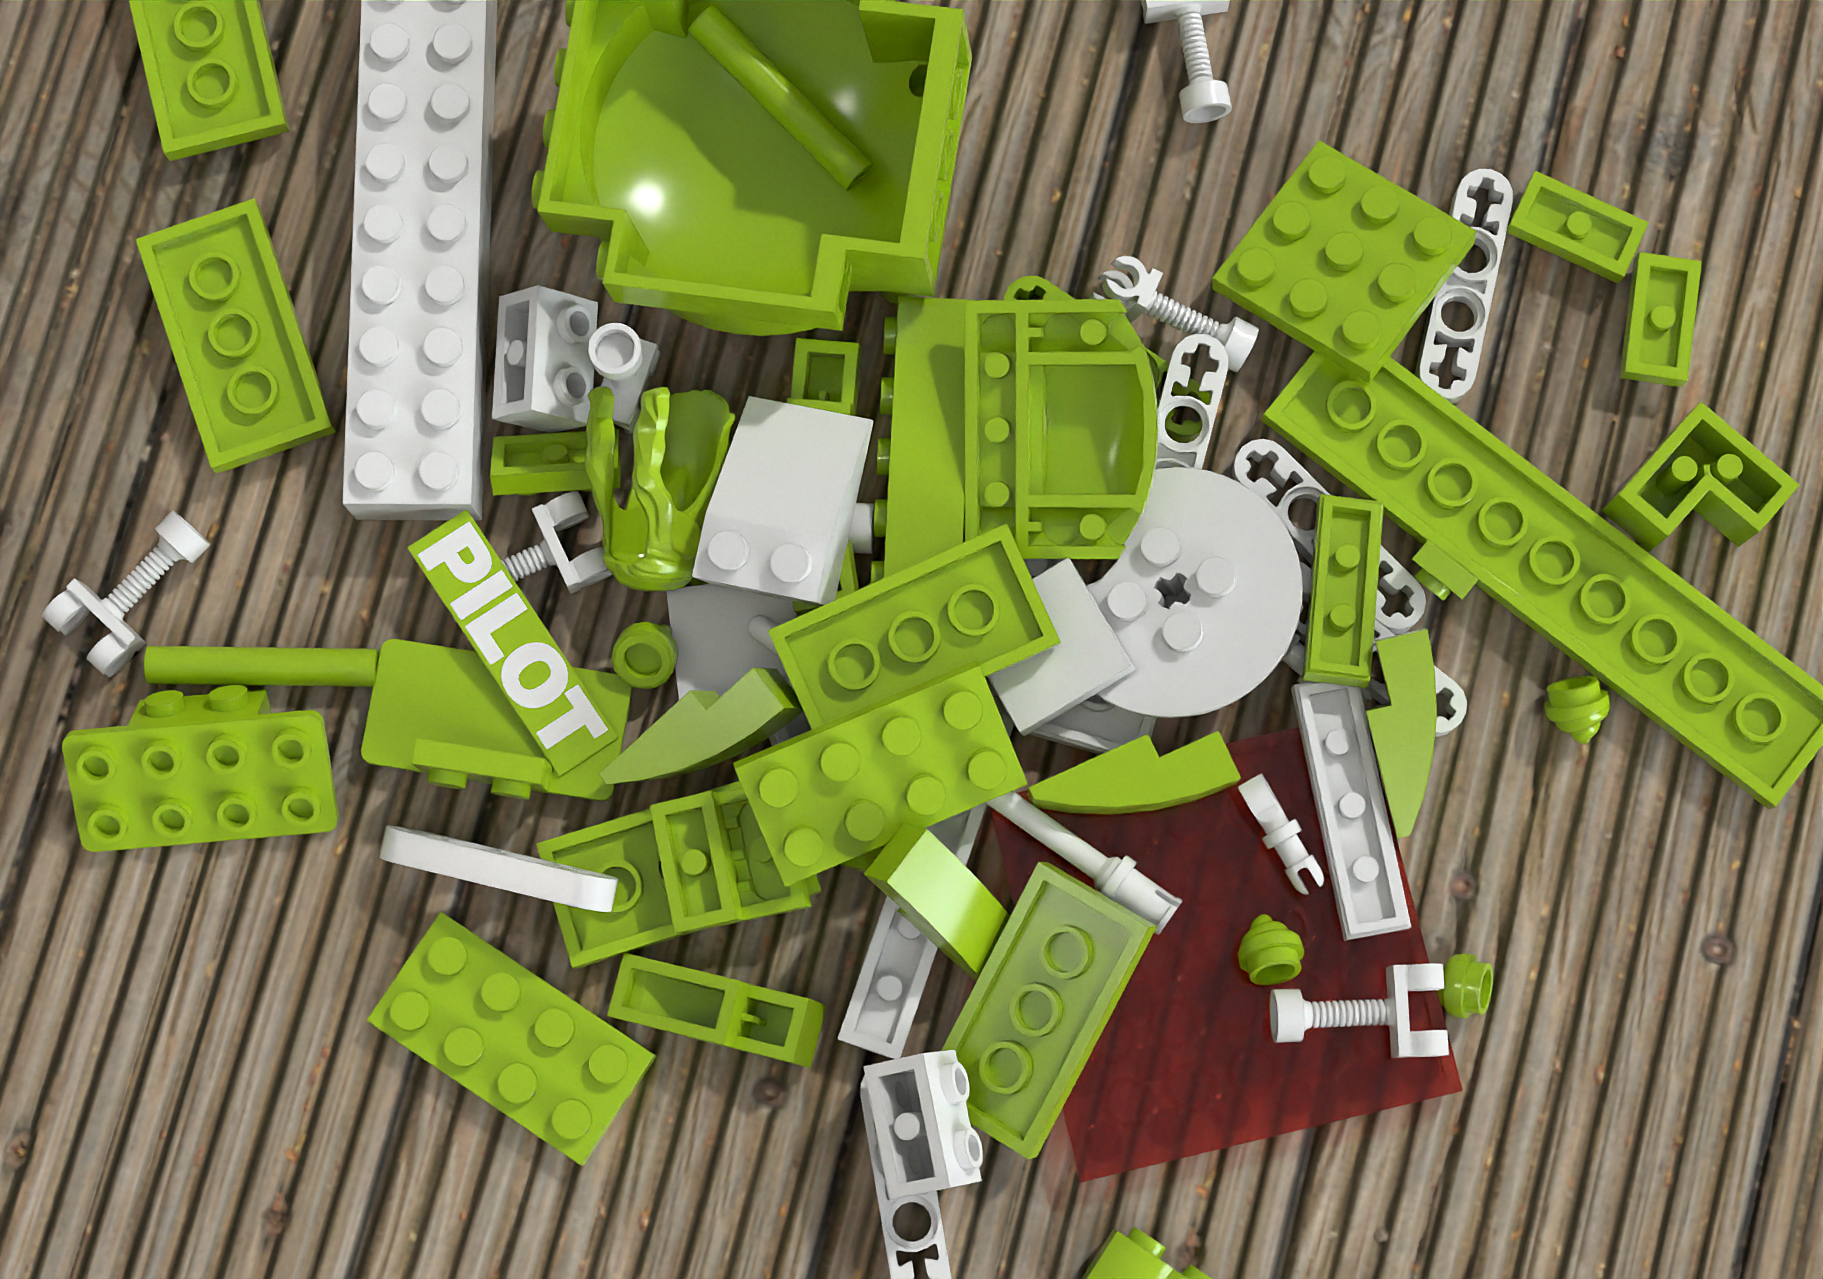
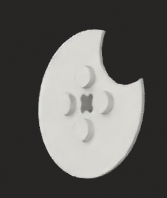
(1200, 596)

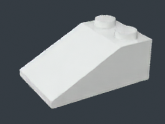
(784, 502)

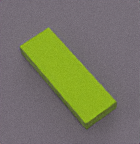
(1343, 591)

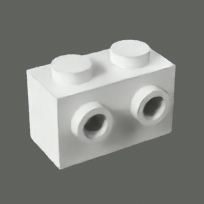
(543, 359)
(923, 1123)

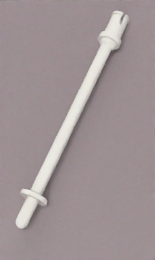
(1111, 875)

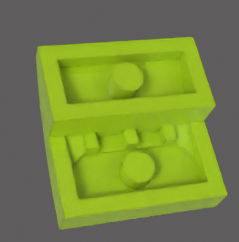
(719, 863)

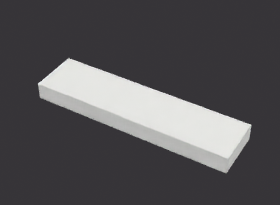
(1351, 809)

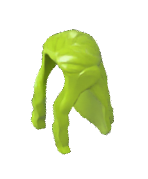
(676, 466)

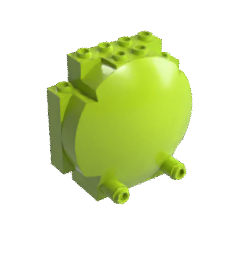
(713, 199)

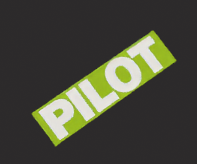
(513, 642)

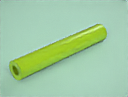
(780, 97)
(261, 666)

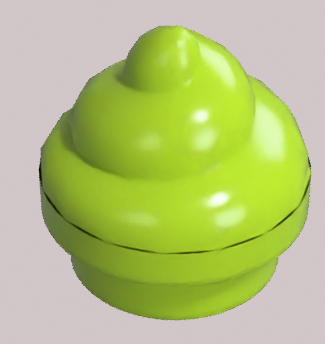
(1577, 706)
(1270, 952)
(1466, 986)

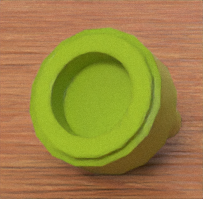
(645, 655)

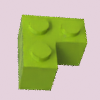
(1701, 469)

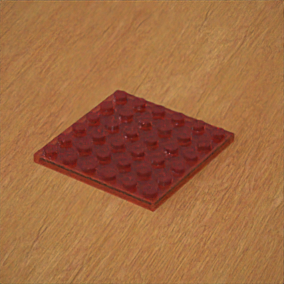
(1191, 1038)

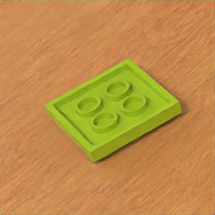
(1344, 261)

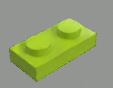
(1577, 227)
(1660, 319)
(544, 463)

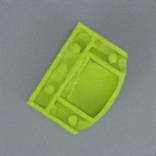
(1057, 425)

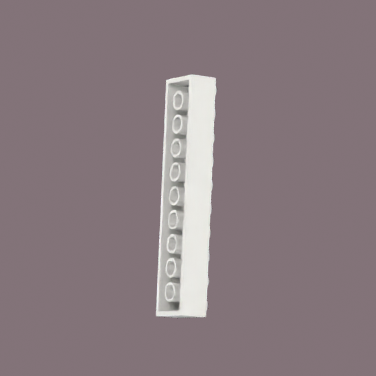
(420, 260)

